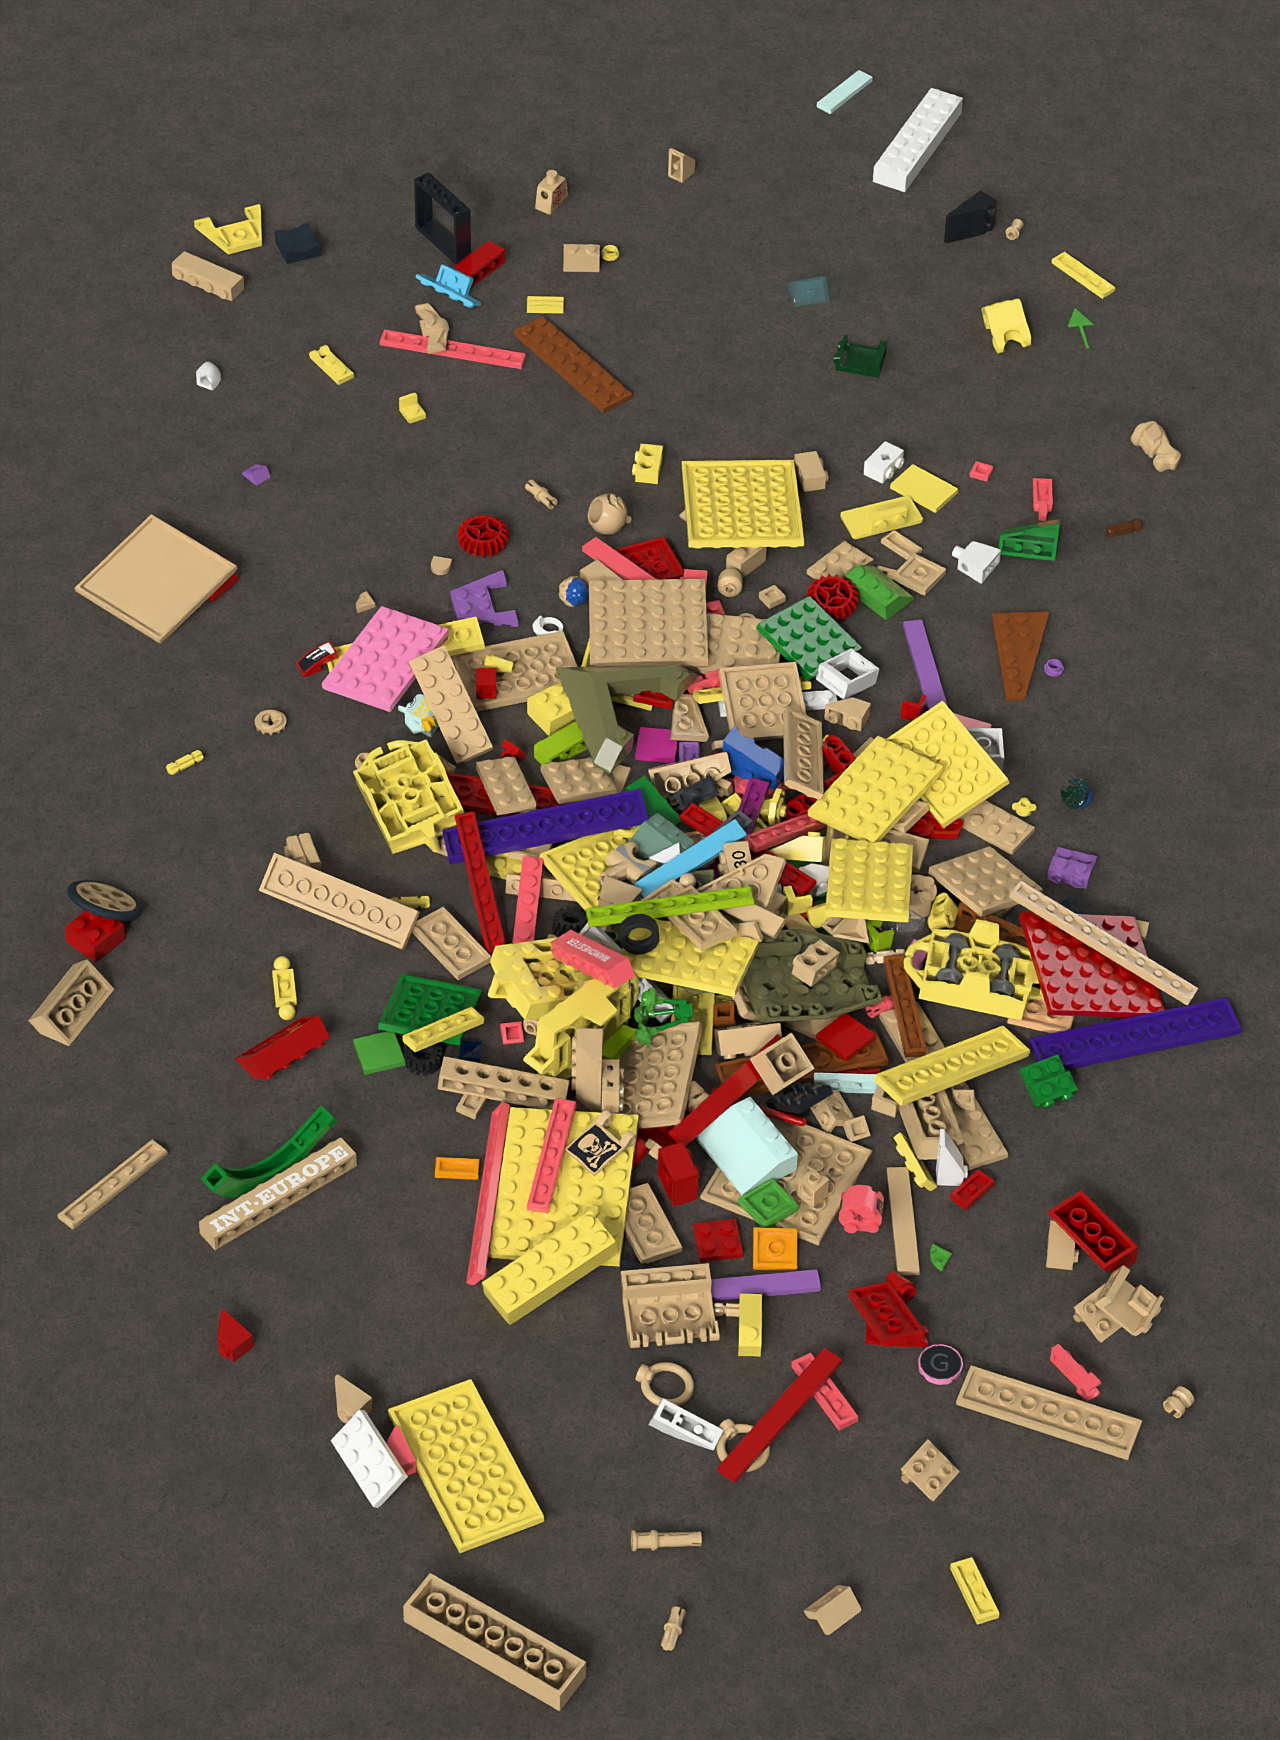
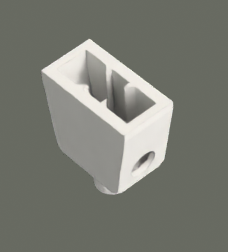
(977, 560)

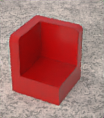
(485, 683)
(913, 710)

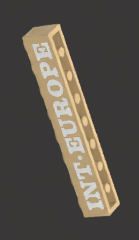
(277, 1193)

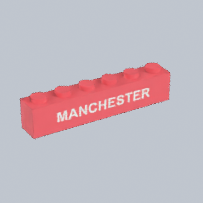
(592, 959)

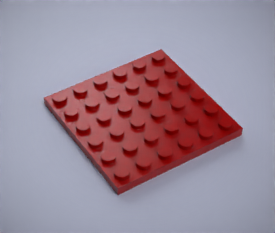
(1081, 979)

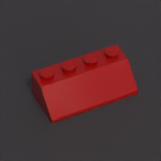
(283, 1047)
(1095, 1232)

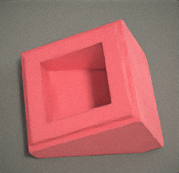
(512, 1032)

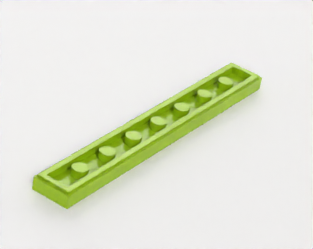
(671, 905)

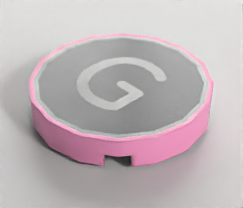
(940, 1364)

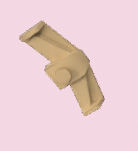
(434, 327)

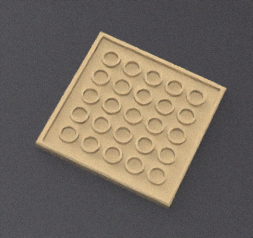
(828, 1154)

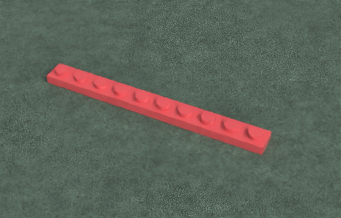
(488, 1191)

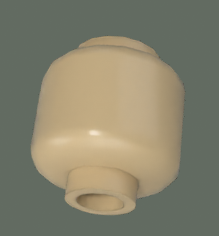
(730, 582)

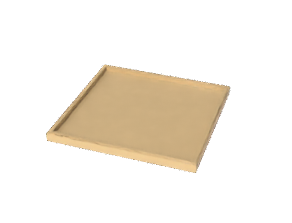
(156, 578)

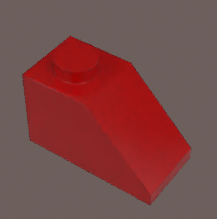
(232, 1338)

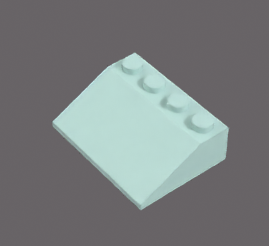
(748, 1147)

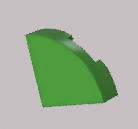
(939, 1257)

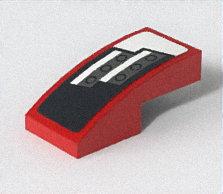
(312, 661)

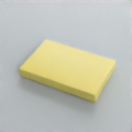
(924, 488)

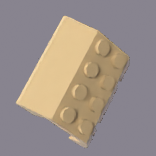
(668, 1305)

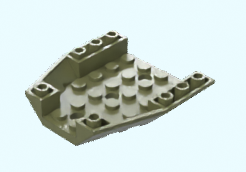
(790, 996)

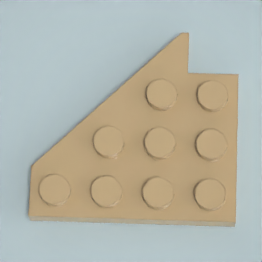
(760, 874)

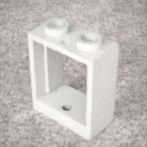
(830, 674)

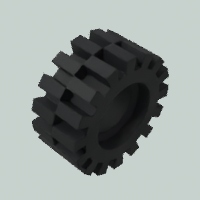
(568, 920)
(426, 1065)

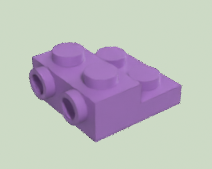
(1071, 868)

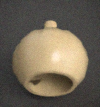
(608, 514)

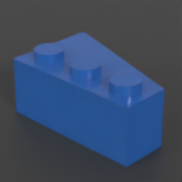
(752, 761)

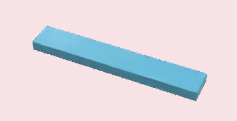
(691, 858)

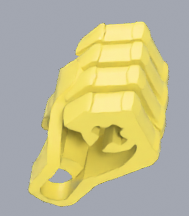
(1006, 323)

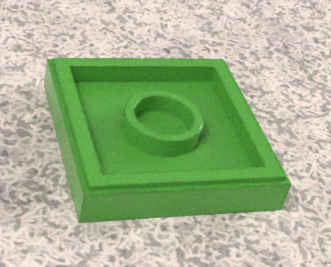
(378, 1052)
(768, 1204)

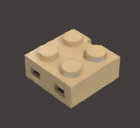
(611, 1087)

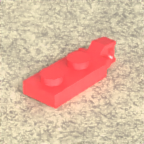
(1042, 497)

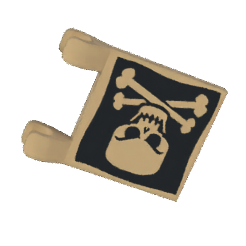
(598, 1147)

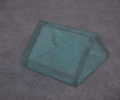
(808, 291)

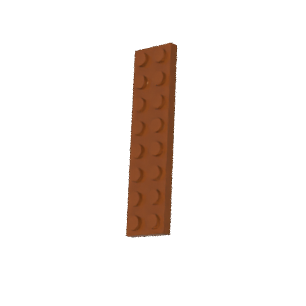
(573, 364)
(822, 1060)

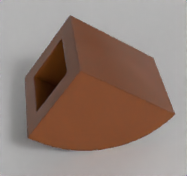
(725, 1014)

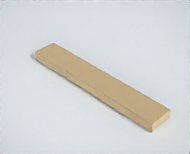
(112, 1184)
(902, 1221)

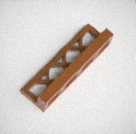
(965, 923)

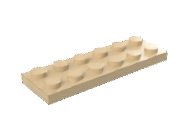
(451, 705)
(803, 753)

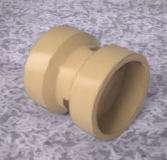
(1180, 1399)

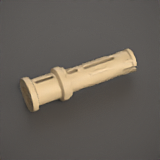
(653, 1539)

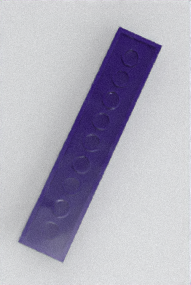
(553, 824)
(1138, 1034)

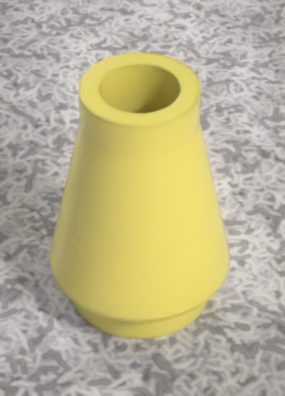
(501, 665)

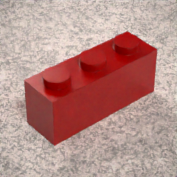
(482, 261)

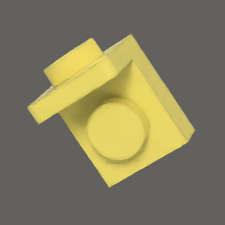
(410, 408)

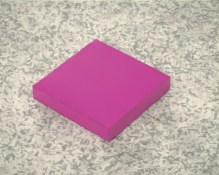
(656, 745)

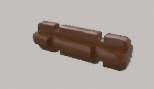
(1123, 528)

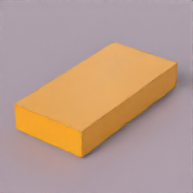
(457, 1168)

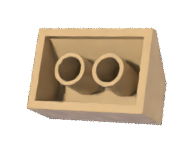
(744, 1038)

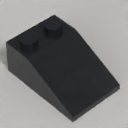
(971, 218)

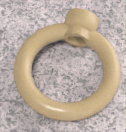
(645, 1375)
(730, 1431)

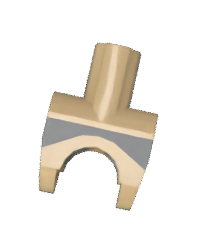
(627, 867)

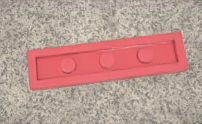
(829, 1397)

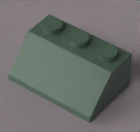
(658, 835)

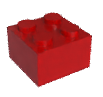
(94, 935)
(678, 1174)

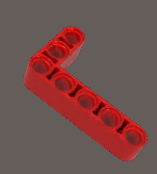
(834, 758)

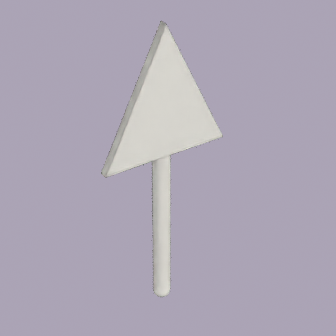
(667, 854)

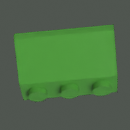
(878, 590)

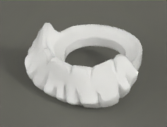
(540, 622)

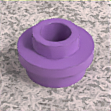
(1053, 668)

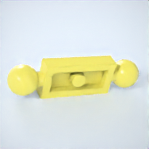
(284, 988)

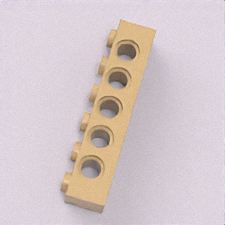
(501, 1083)

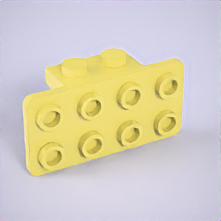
(881, 517)

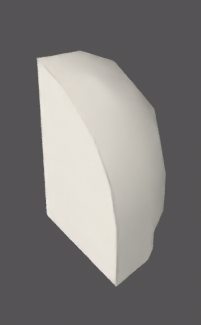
(208, 376)

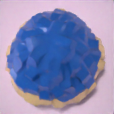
(573, 591)

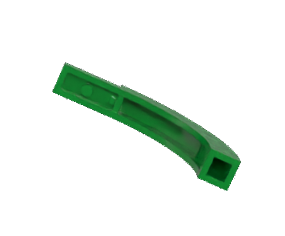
(239, 1181)

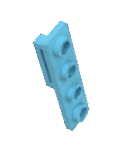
(453, 283)

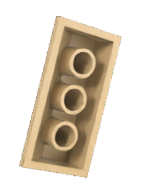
(71, 1003)
(587, 1067)
(925, 1119)

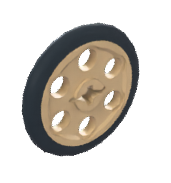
(104, 900)

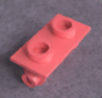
(712, 681)

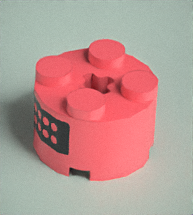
(861, 1209)

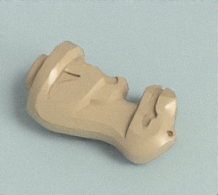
(1155, 442)

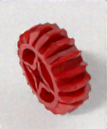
(483, 535)
(827, 589)

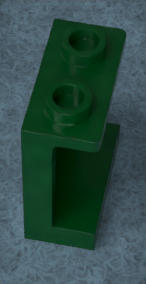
(860, 358)

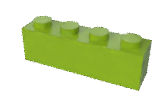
(560, 745)

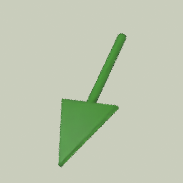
(1079, 320)

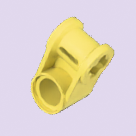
(943, 912)

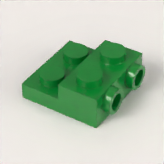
(1048, 1082)

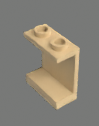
(1114, 1302)

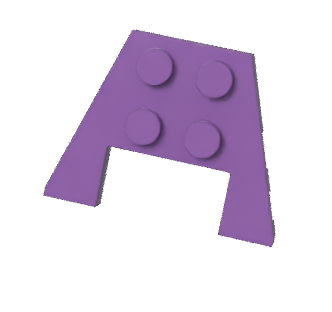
(475, 601)

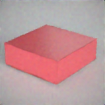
(981, 471)

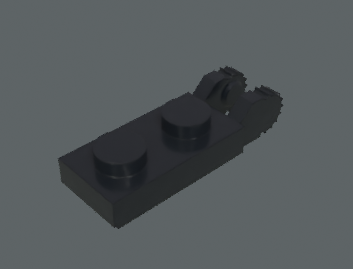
(694, 793)

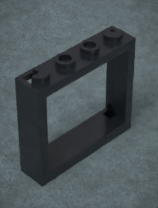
(454, 248)

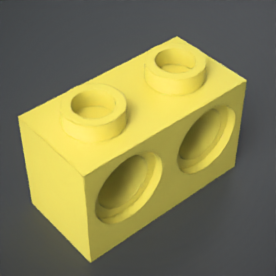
(648, 464)

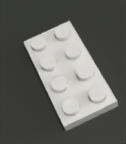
(369, 1458)

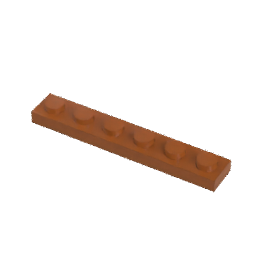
(904, 1006)

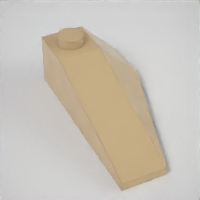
(677, 775)

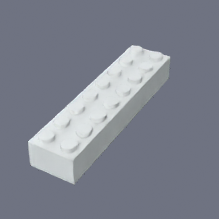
(917, 140)

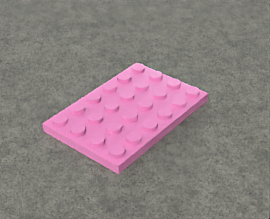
(377, 662)

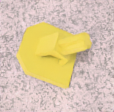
(774, 809)

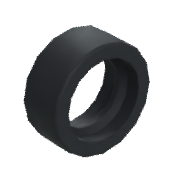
(639, 946)

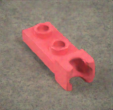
(1076, 1373)

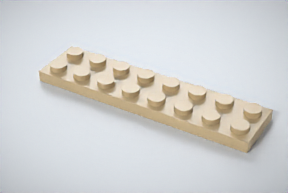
(339, 901)
(1049, 1412)

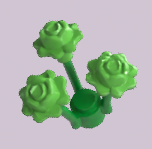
(649, 999)

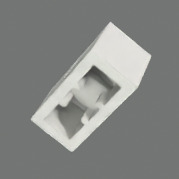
(884, 462)

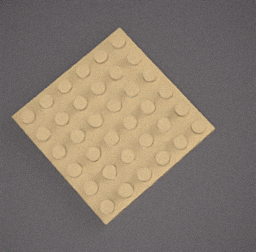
(648, 623)

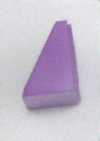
(257, 474)

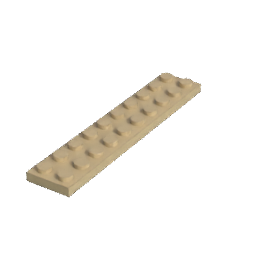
(990, 822)
(980, 1140)

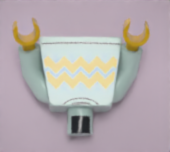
(419, 716)

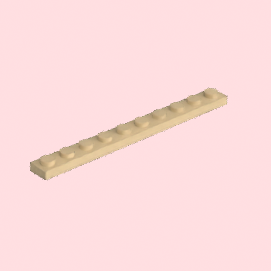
(1103, 942)

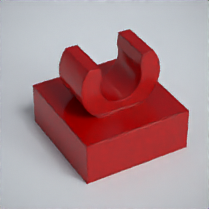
(512, 750)

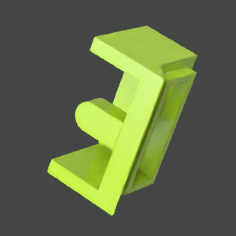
(878, 941)

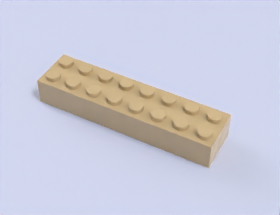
(494, 1641)

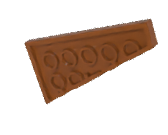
(1018, 645)

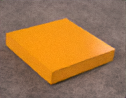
(775, 1248)

